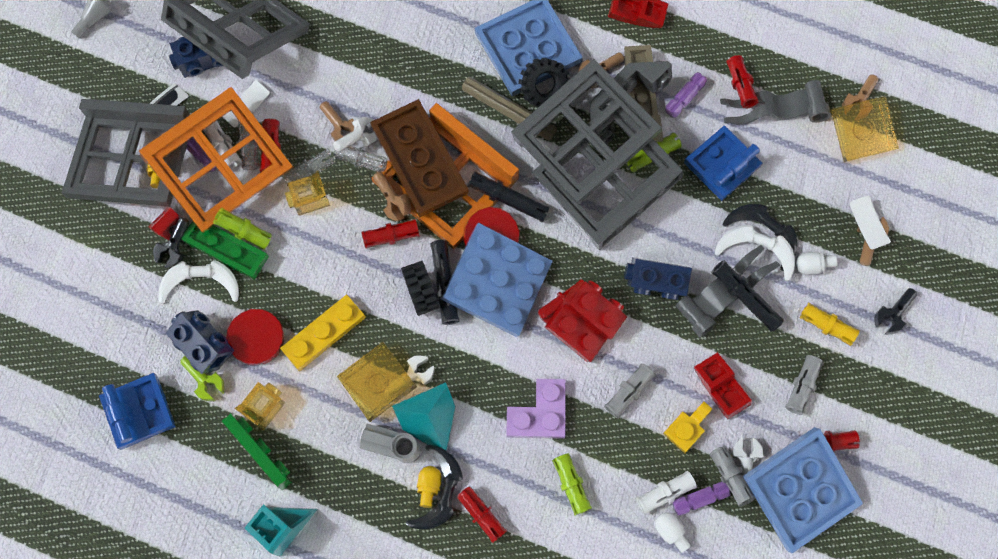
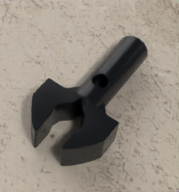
(172, 245)
(895, 312)

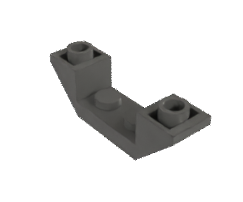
(650, 74)

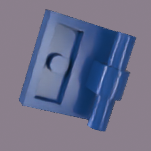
(723, 162)
(136, 410)

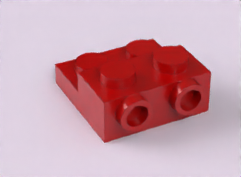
(586, 319)

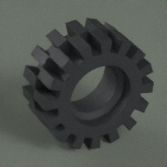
(531, 74)
(420, 288)

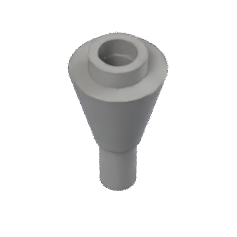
(92, 13)

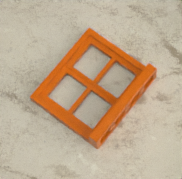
(192, 128)
(471, 149)

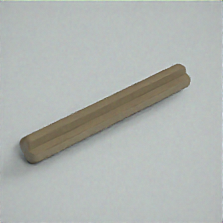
(503, 105)

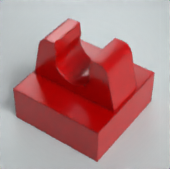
(163, 222)

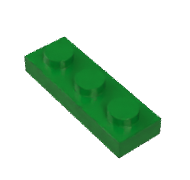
(226, 249)
(258, 450)

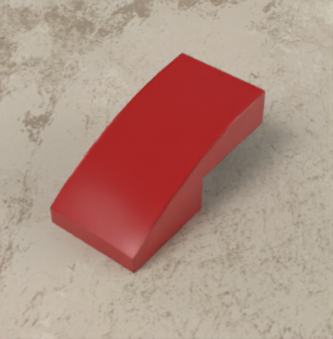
(639, 12)
(722, 386)

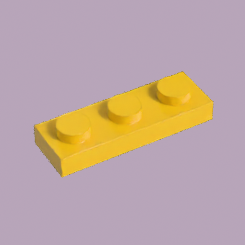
(323, 332)

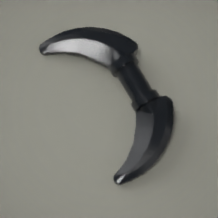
(759, 213)
(443, 510)

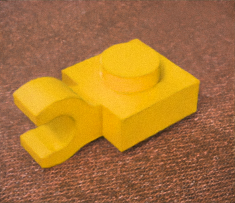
(686, 429)

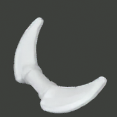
(778, 245)
(183, 271)

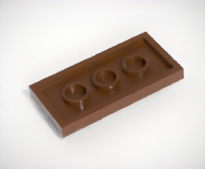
(419, 158)

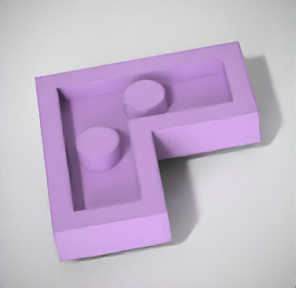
(545, 419)

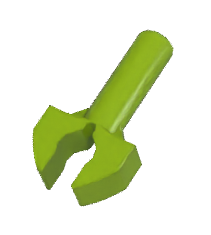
(202, 380)

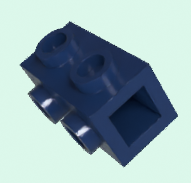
(190, 58)
(658, 276)
(199, 341)

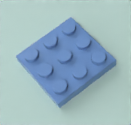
(526, 35)
(497, 280)
(803, 489)

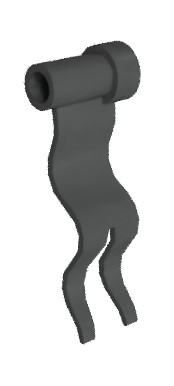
(786, 106)
(715, 298)

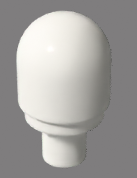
(814, 262)
(672, 530)

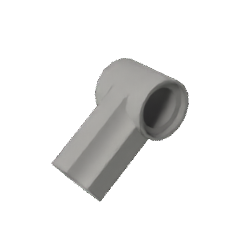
(388, 442)

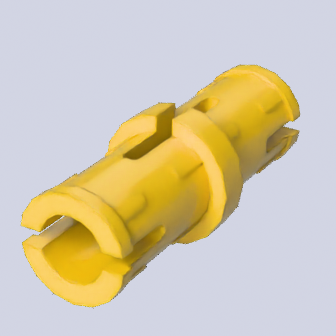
(829, 324)

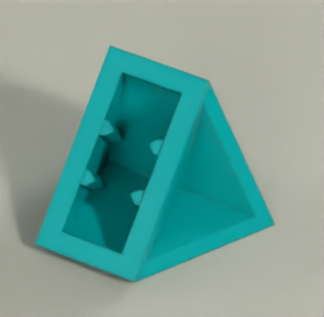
(428, 416)
(278, 526)

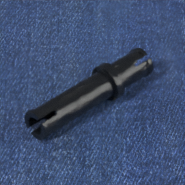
(508, 196)
(440, 251)
(739, 287)

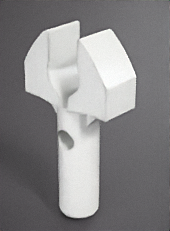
(356, 135)
(414, 363)
(747, 462)

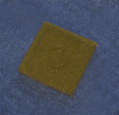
(864, 129)
(376, 382)

